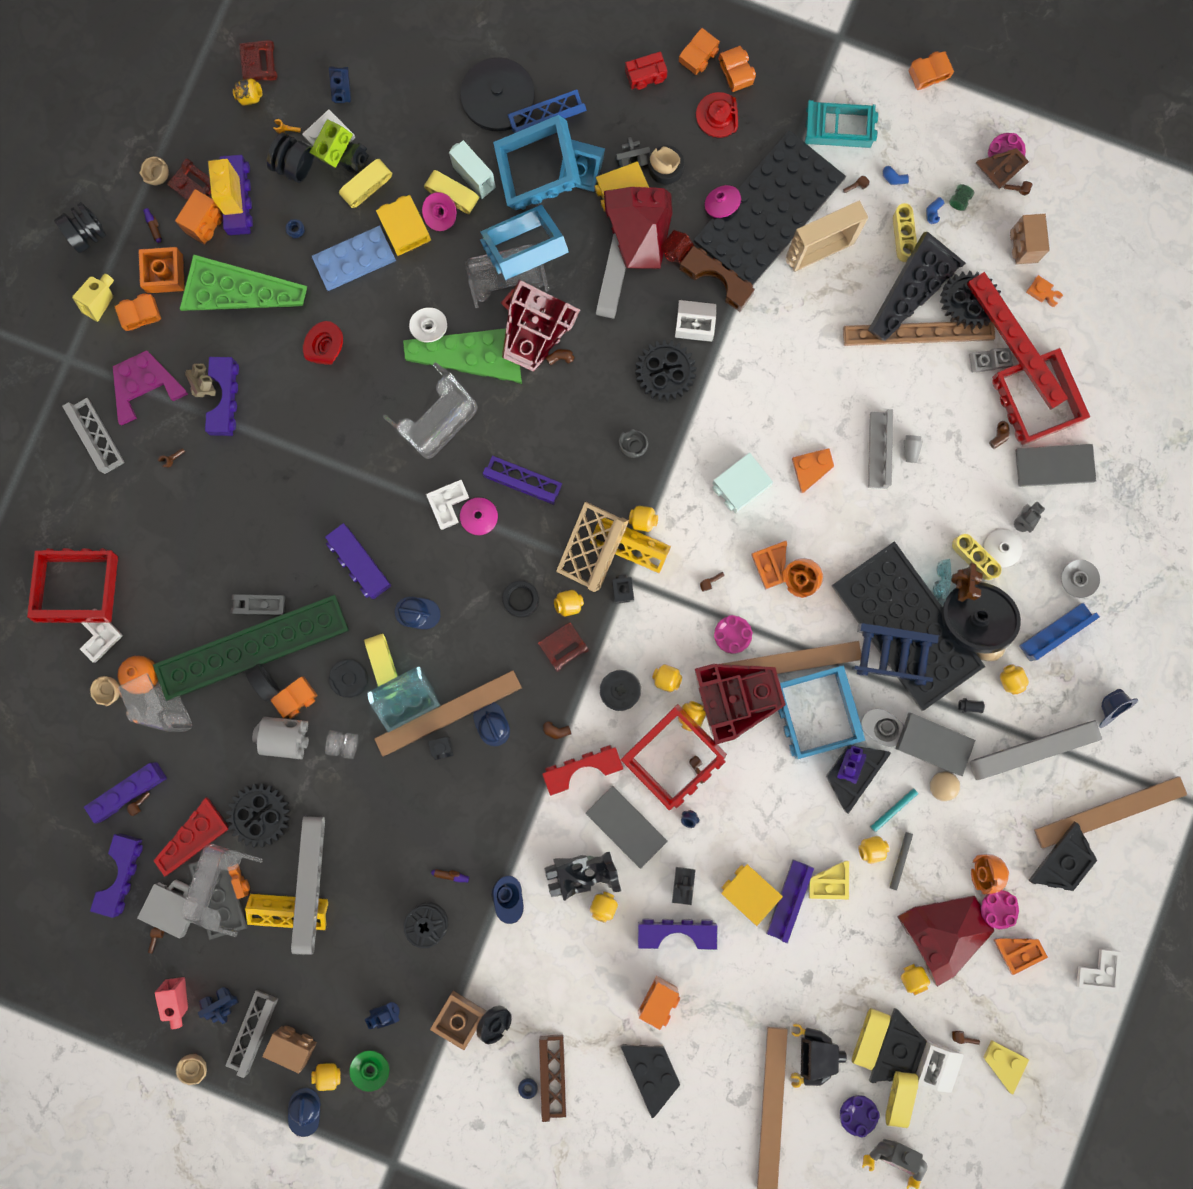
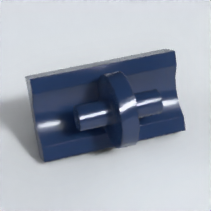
(340, 84)
(219, 1009)
(383, 1016)

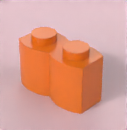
(699, 51)
(736, 68)
(930, 70)
(137, 312)
(294, 697)

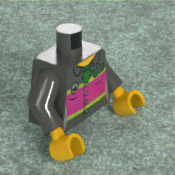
(899, 1157)

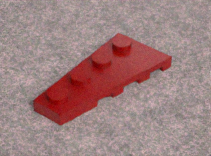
(199, 831)

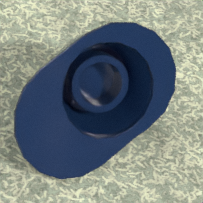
(417, 613)
(1115, 704)
(492, 724)
(508, 899)
(304, 1112)

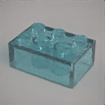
(403, 699)

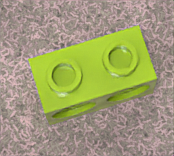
(331, 143)

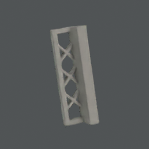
(87, 438)
(880, 449)
(256, 1036)

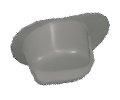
(882, 726)

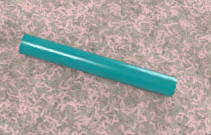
(894, 810)

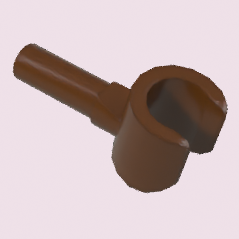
(862, 181)
(1023, 190)
(170, 459)
(706, 584)
(695, 762)
(133, 808)
(154, 933)
(958, 1036)

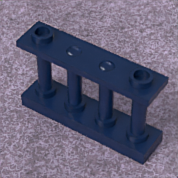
(887, 635)

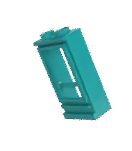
(816, 124)

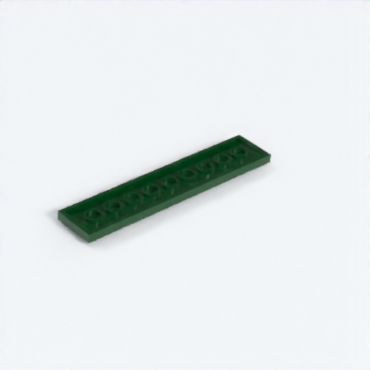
(250, 647)

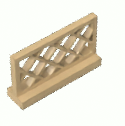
(604, 557)

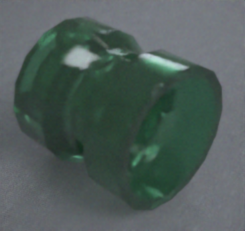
(960, 199)

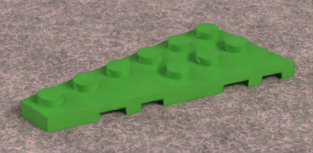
(230, 287)
(466, 352)

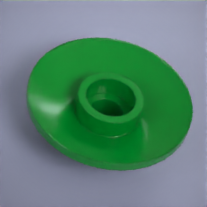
(362, 1077)

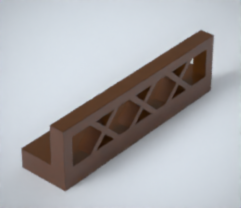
(544, 1077)

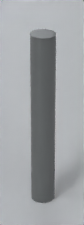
(901, 861)

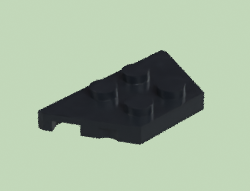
(848, 792)
(1066, 862)
(899, 1051)
(652, 1074)

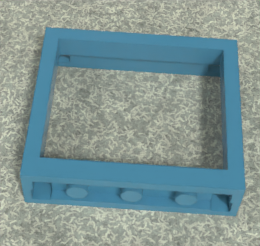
(529, 135)
(531, 256)
(849, 705)

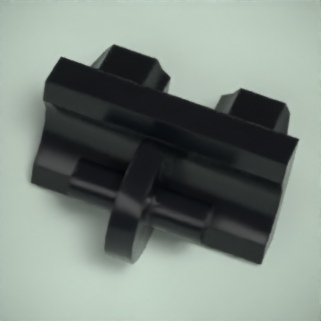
(683, 886)

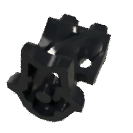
(572, 870)

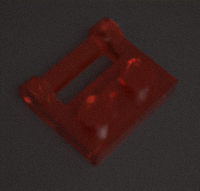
(252, 60)
(184, 185)
(559, 641)

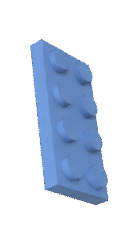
(353, 258)

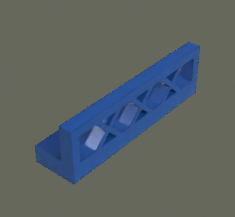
(565, 114)
(1058, 632)

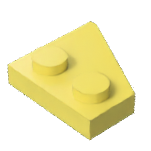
(831, 883)
(1006, 1064)

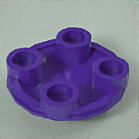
(859, 1115)

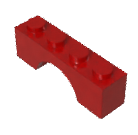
(606, 761)

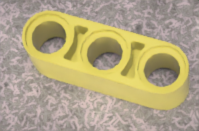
(365, 183)
(462, 196)
(907, 224)
(985, 558)
(380, 659)
(871, 1039)
(901, 1099)

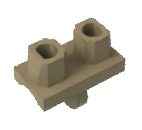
(200, 382)

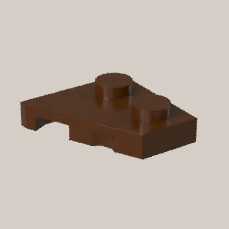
(1002, 166)

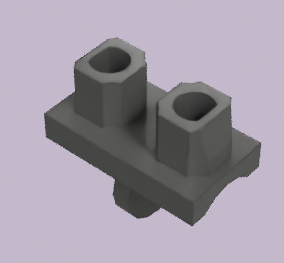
(641, 154)
(1028, 517)

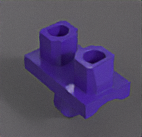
(852, 764)

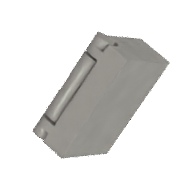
(165, 907)

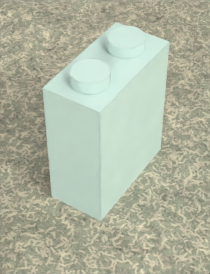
(472, 169)
(741, 483)

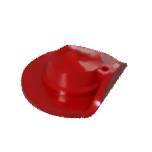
(718, 115)
(323, 343)

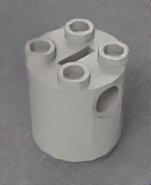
(281, 737)

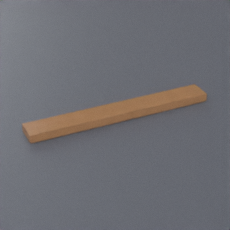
(919, 333)
(806, 658)
(448, 713)
(1113, 810)
(772, 1108)

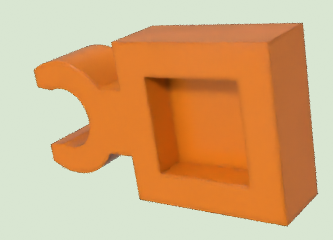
(1041, 290)
(240, 885)

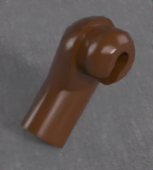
(560, 354)
(1001, 436)
(555, 732)

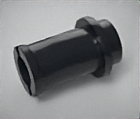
(971, 706)

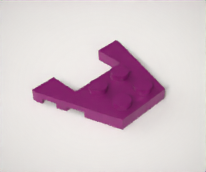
(138, 377)

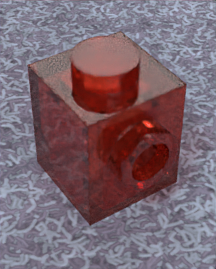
(677, 246)

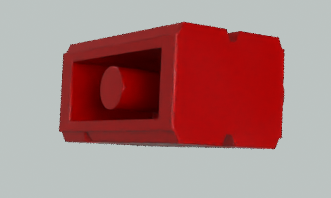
(646, 70)

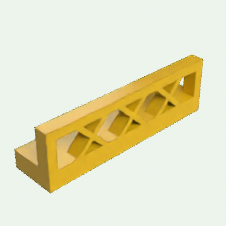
(637, 541)
(280, 906)

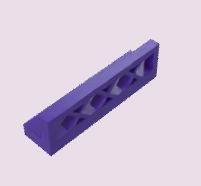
(518, 485)
(790, 904)

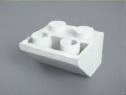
(695, 320)
(938, 1067)

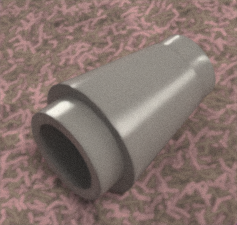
(912, 448)

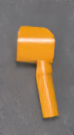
(283, 127)

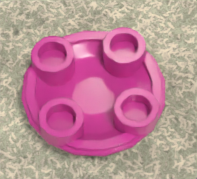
(1006, 142)
(733, 634)
(1000, 910)

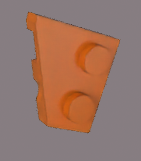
(812, 467)
(771, 564)
(1020, 953)

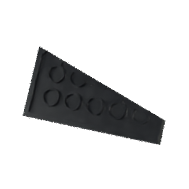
(920, 278)

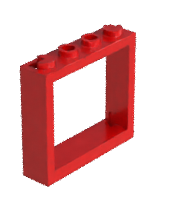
(1067, 384)
(41, 558)
(650, 782)

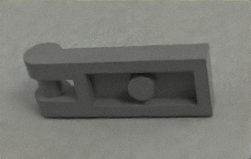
(258, 604)

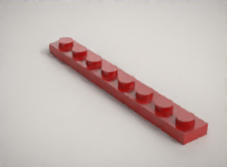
(1017, 340)

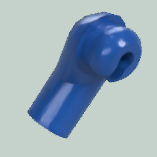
(893, 178)
(931, 210)

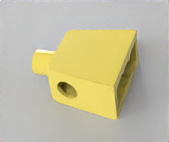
(94, 296)

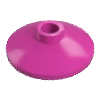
(722, 201)
(432, 211)
(485, 523)

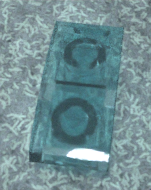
(942, 586)

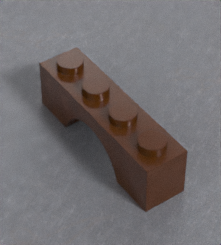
(698, 264)

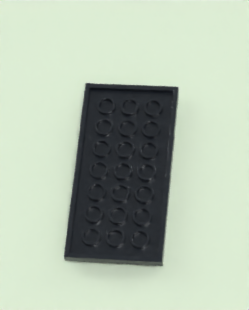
(774, 203)
(893, 595)

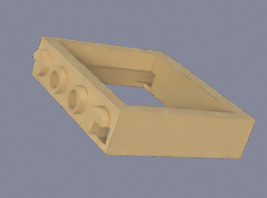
(826, 236)

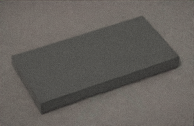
(1055, 465)
(935, 744)
(626, 827)
(225, 902)

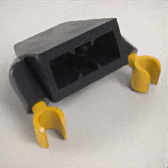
(818, 1058)

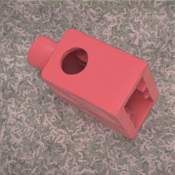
(172, 1001)

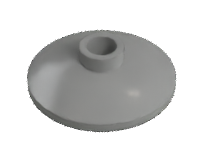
(1089, 578)

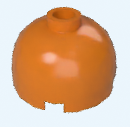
(803, 577)
(135, 667)
(989, 873)

